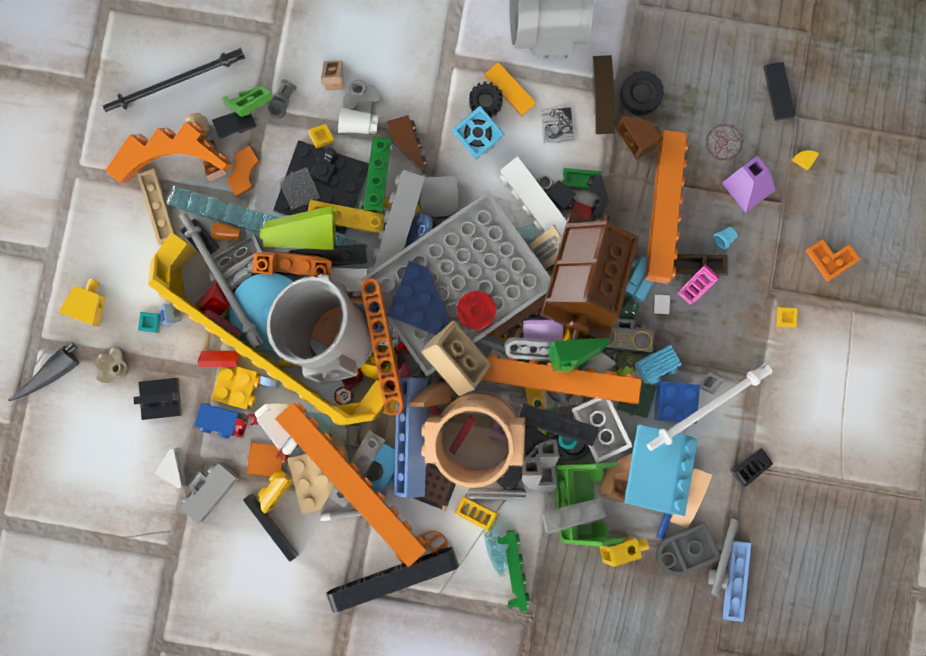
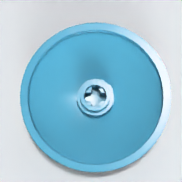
(256, 299)

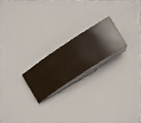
(691, 263)

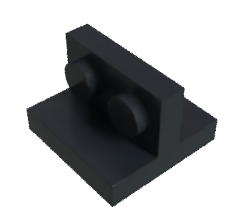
(159, 398)

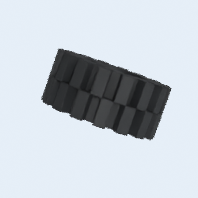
(486, 89)

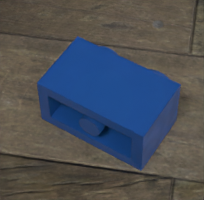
(216, 419)

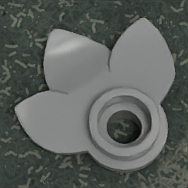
(360, 100)

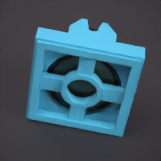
(478, 135)

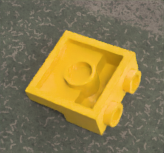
(236, 387)

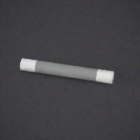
(339, 515)

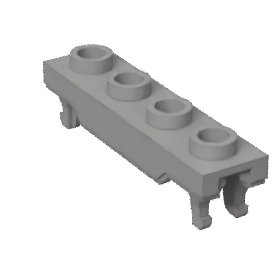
(363, 459)

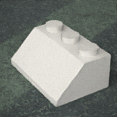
(611, 434)

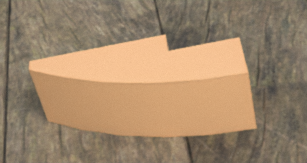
(698, 487)

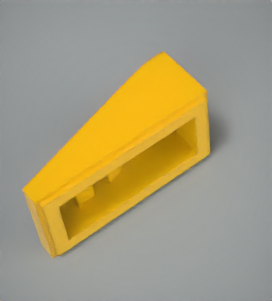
(487, 511)

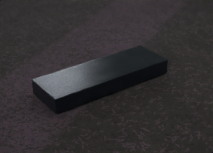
(779, 91)

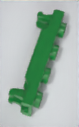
(377, 174)
(517, 578)

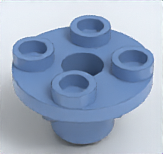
(419, 227)

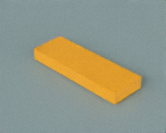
(511, 90)

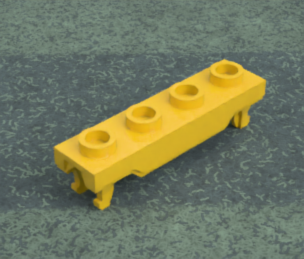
(353, 218)

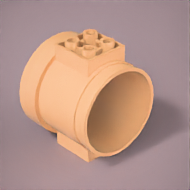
(482, 401)

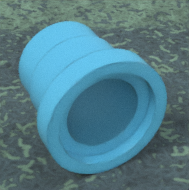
(725, 237)

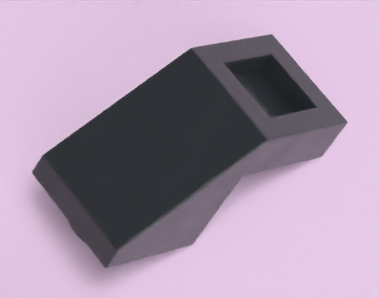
(597, 187)

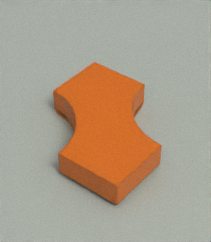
(244, 164)

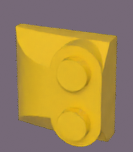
(272, 494)

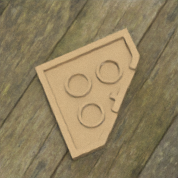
(310, 482)

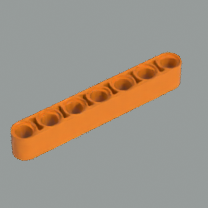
(376, 339)

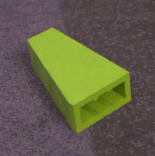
(303, 230)

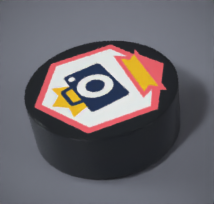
(343, 396)

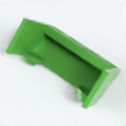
(574, 487)

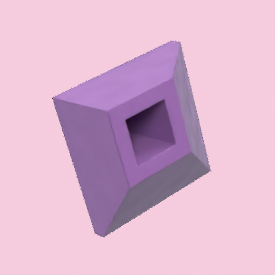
(750, 184)

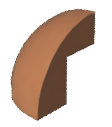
(616, 479)

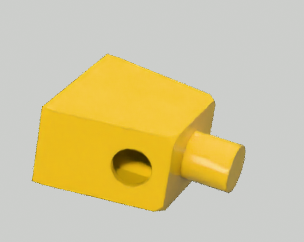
(84, 304)
(623, 552)

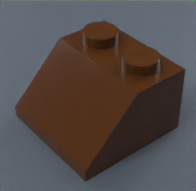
(638, 135)

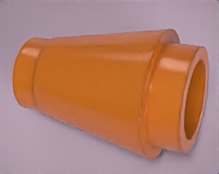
(224, 231)

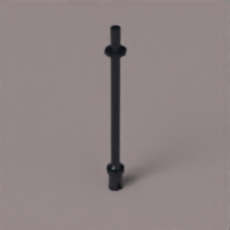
(224, 60)

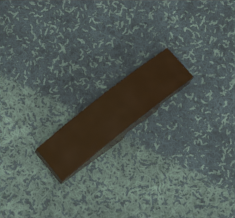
(603, 94)

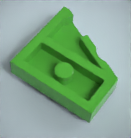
(248, 100)

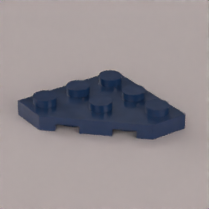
(419, 301)

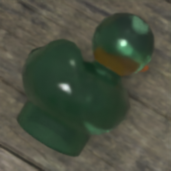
(629, 307)

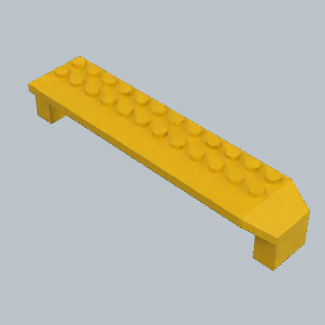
(167, 280)

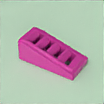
(689, 293)

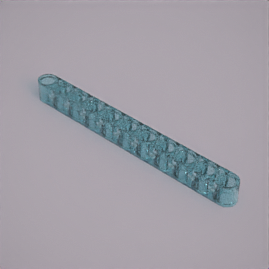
(227, 212)

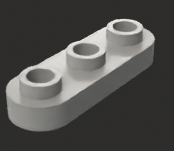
(523, 351)

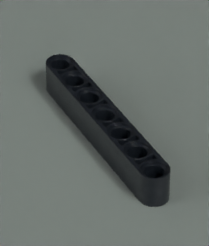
(392, 579)

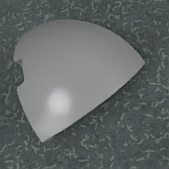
(539, 467)

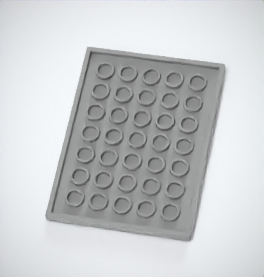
(466, 254)

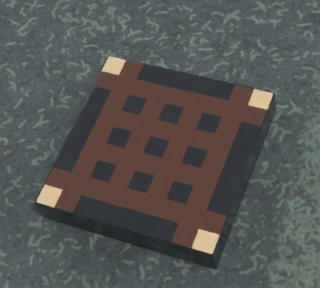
(437, 488)

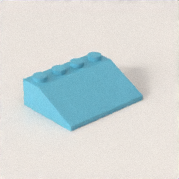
(661, 476)

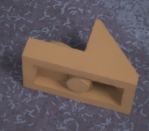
(332, 75)

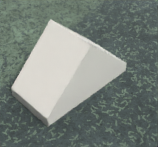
(172, 469)

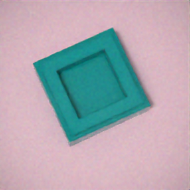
(149, 322)

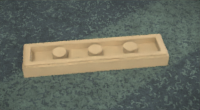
(155, 203)

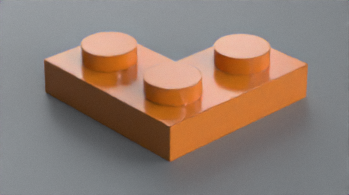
(831, 264)

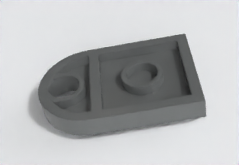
(689, 549)

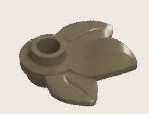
(109, 364)

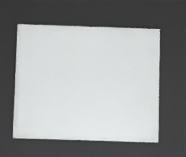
(662, 304)

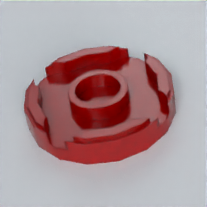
(476, 310)

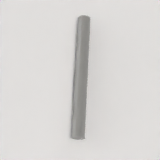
(724, 557)

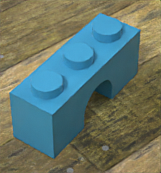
(386, 458)

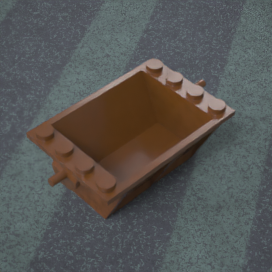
(590, 276)

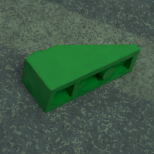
(570, 354)

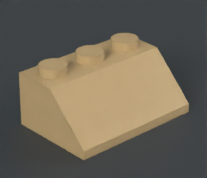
(456, 358)

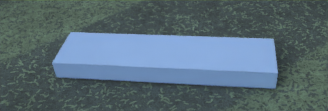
(737, 581)

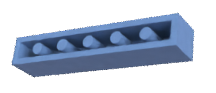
(409, 462)

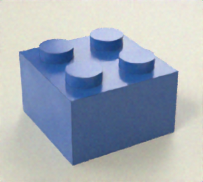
(675, 401)

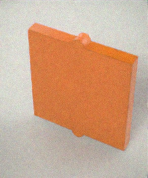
(263, 460)

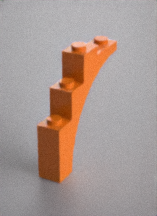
(140, 151)

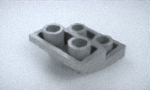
(439, 196)

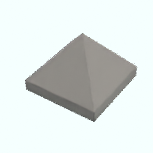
(711, 383)

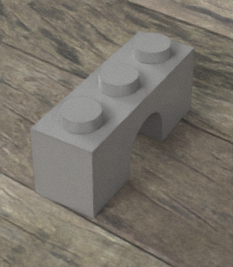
(573, 515)

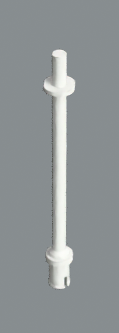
(753, 378)

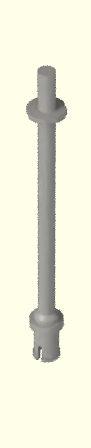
(248, 328)

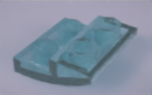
(496, 557)

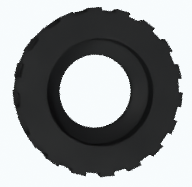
(652, 82)

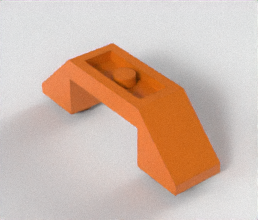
(291, 263)

